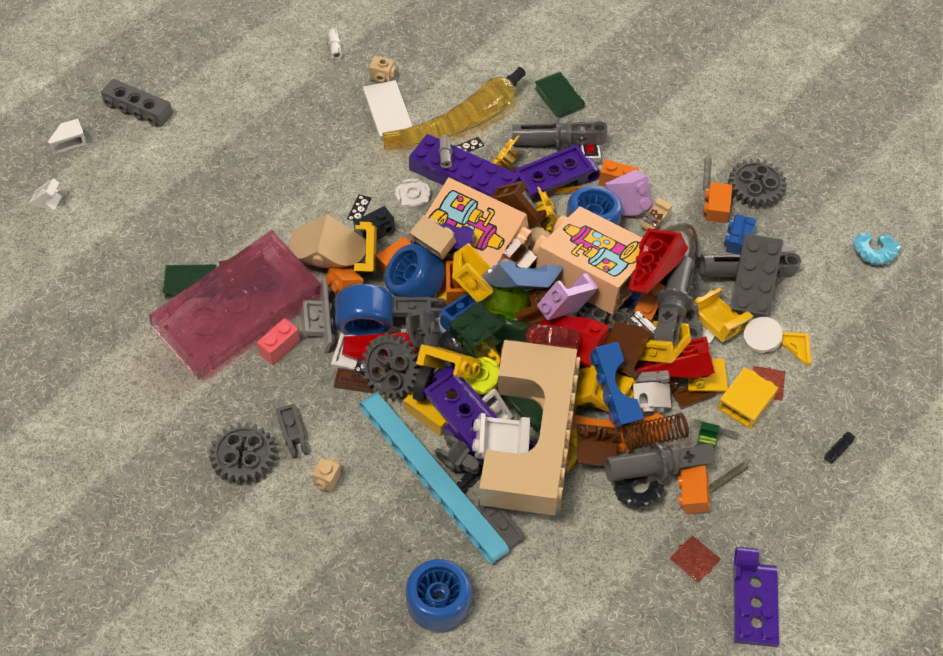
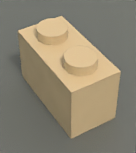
(433, 236)

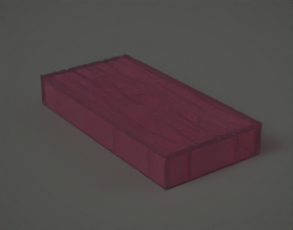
(234, 304)

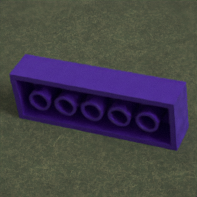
(465, 167)

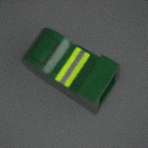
(708, 434)

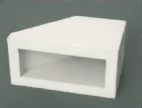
(67, 137)

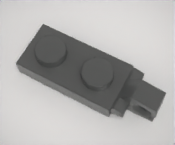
(502, 524)

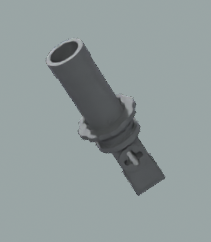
(560, 133)
(726, 265)
(674, 302)
(657, 461)

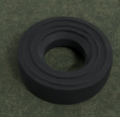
(422, 381)

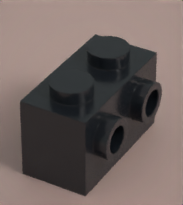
(381, 219)

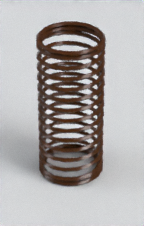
(629, 432)

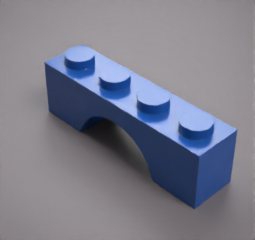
(622, 408)

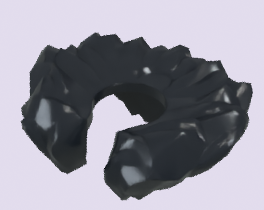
(451, 343)
(635, 500)

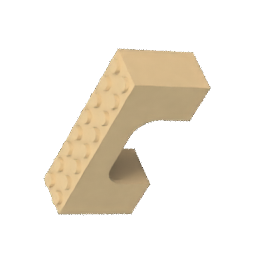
(534, 478)

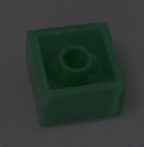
(478, 330)

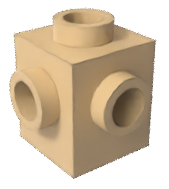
(382, 69)

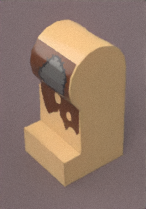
(657, 215)

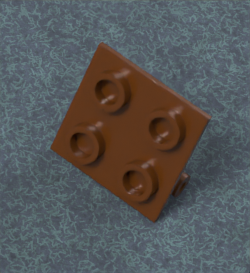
(596, 443)

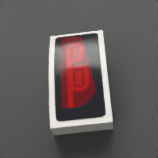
(591, 151)

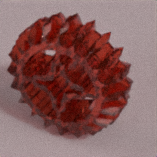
(553, 336)

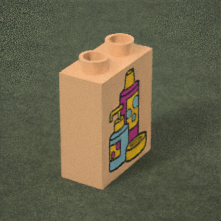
(491, 220)
(594, 247)

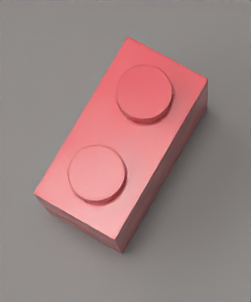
(278, 341)

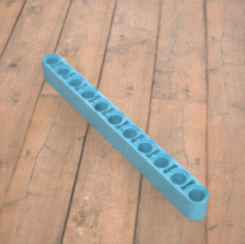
(434, 478)

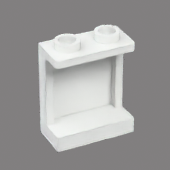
(500, 435)

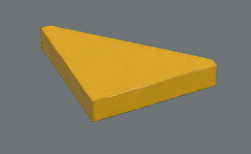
(798, 345)

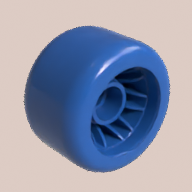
(598, 201)
(415, 272)
(364, 310)
(435, 580)

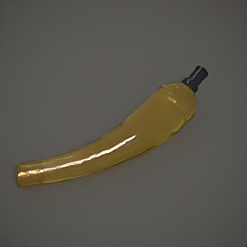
(477, 109)

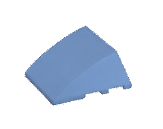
(510, 276)

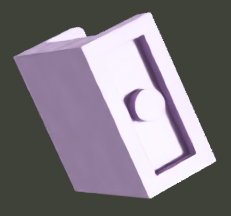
(564, 301)

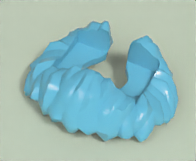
(876, 257)

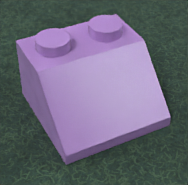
(633, 192)

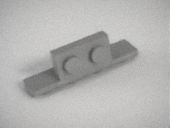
(317, 317)

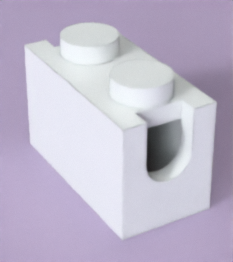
(652, 396)

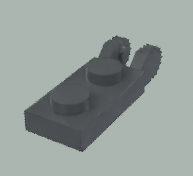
(408, 305)
(291, 428)

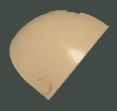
(327, 244)

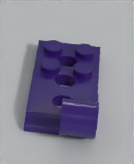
(583, 170)
(461, 423)
(745, 568)

